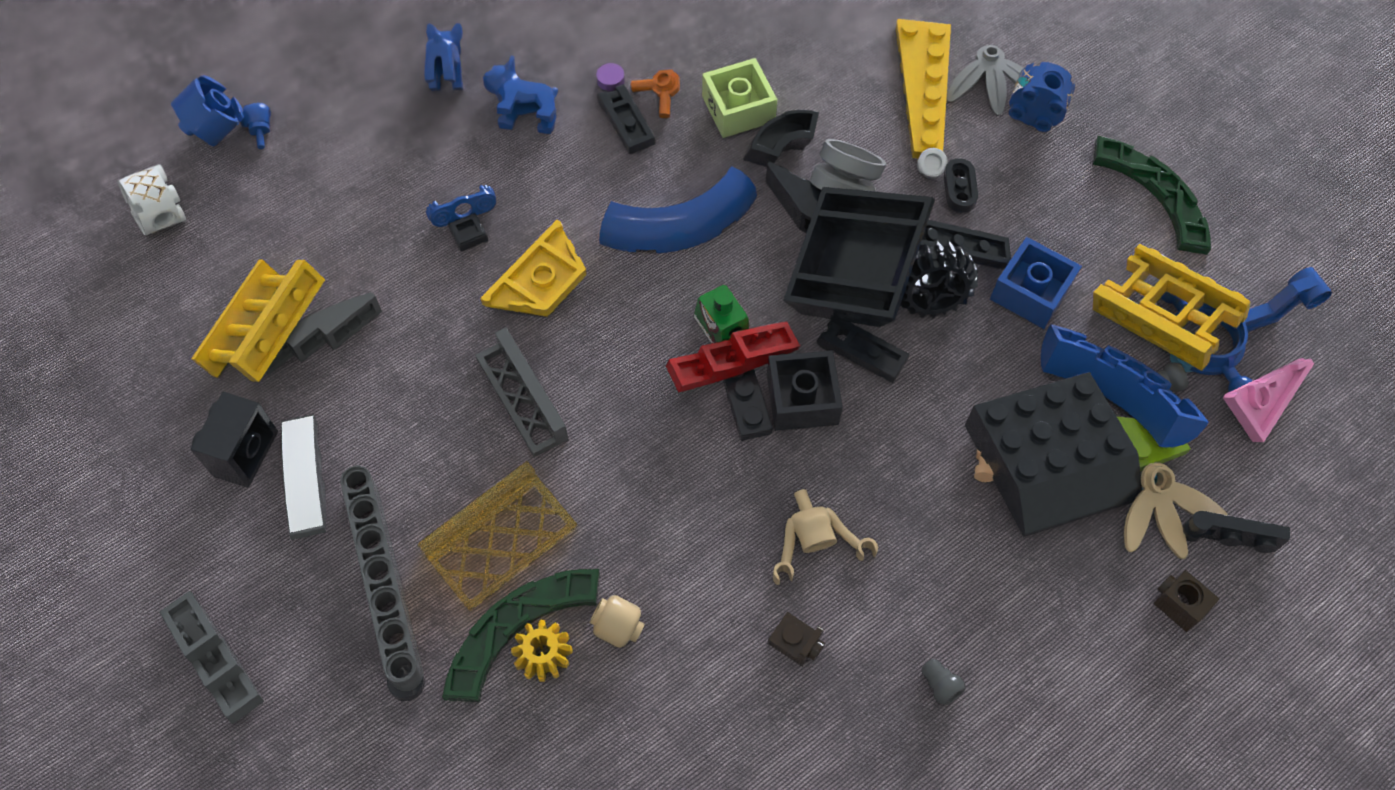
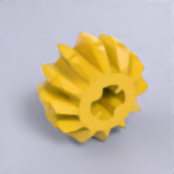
(536, 638)

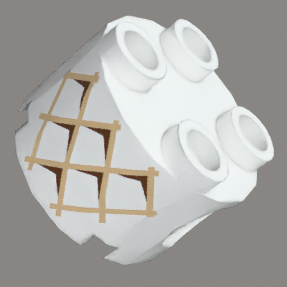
(151, 200)

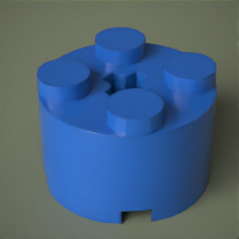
(207, 110)

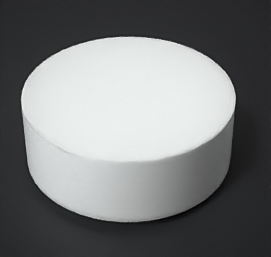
(932, 163)

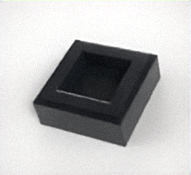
(468, 232)

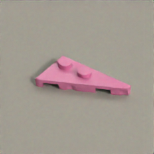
(1265, 399)

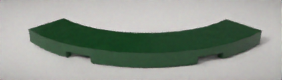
(1169, 189)
(506, 619)

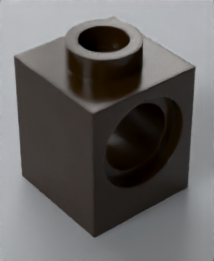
(1199, 598)

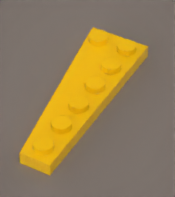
(924, 67)

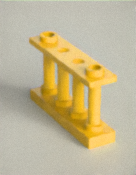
(270, 329)

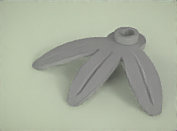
(992, 63)

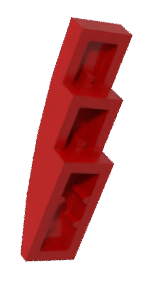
(732, 357)

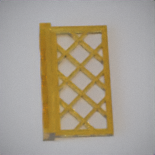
(481, 511)

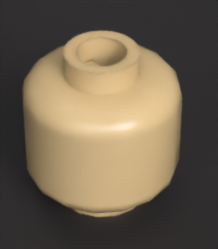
(617, 621)

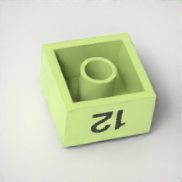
(739, 97)

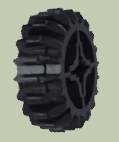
(937, 286)

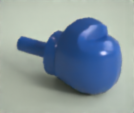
(257, 120)

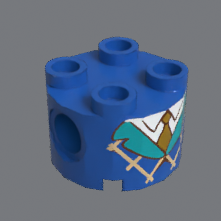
(1041, 95)

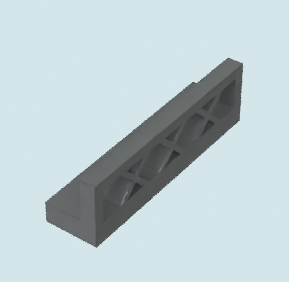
(531, 386)

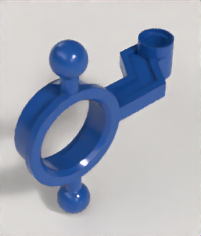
(1303, 288)

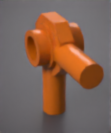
(664, 85)

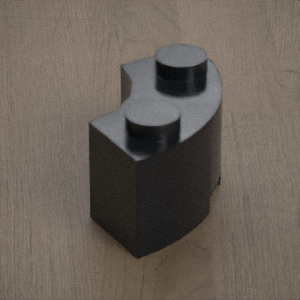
(785, 132)

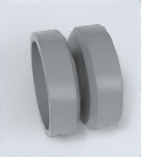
(847, 167)

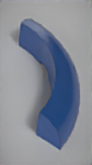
(681, 224)
(1125, 383)

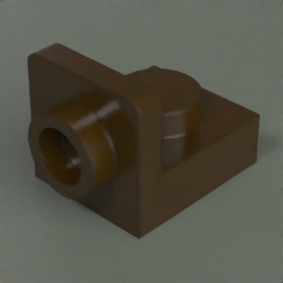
(797, 639)

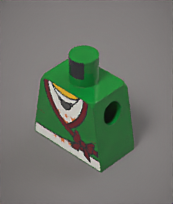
(720, 314)

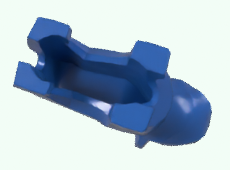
(443, 57)
(520, 97)

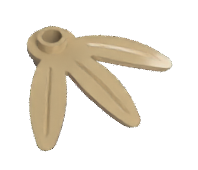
(1161, 499)

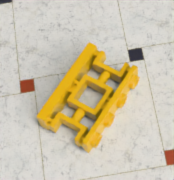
(1160, 325)

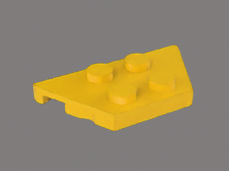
(539, 276)

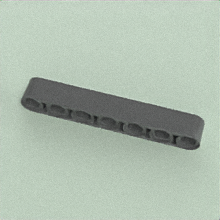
(388, 588)

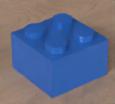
(1035, 282)

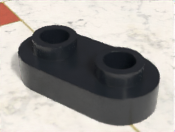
(960, 188)

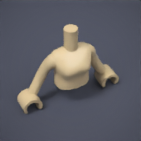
(815, 533)

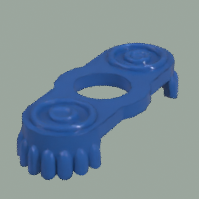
(445, 214)

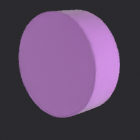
(610, 76)

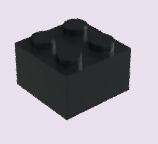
(804, 390)
(234, 439)

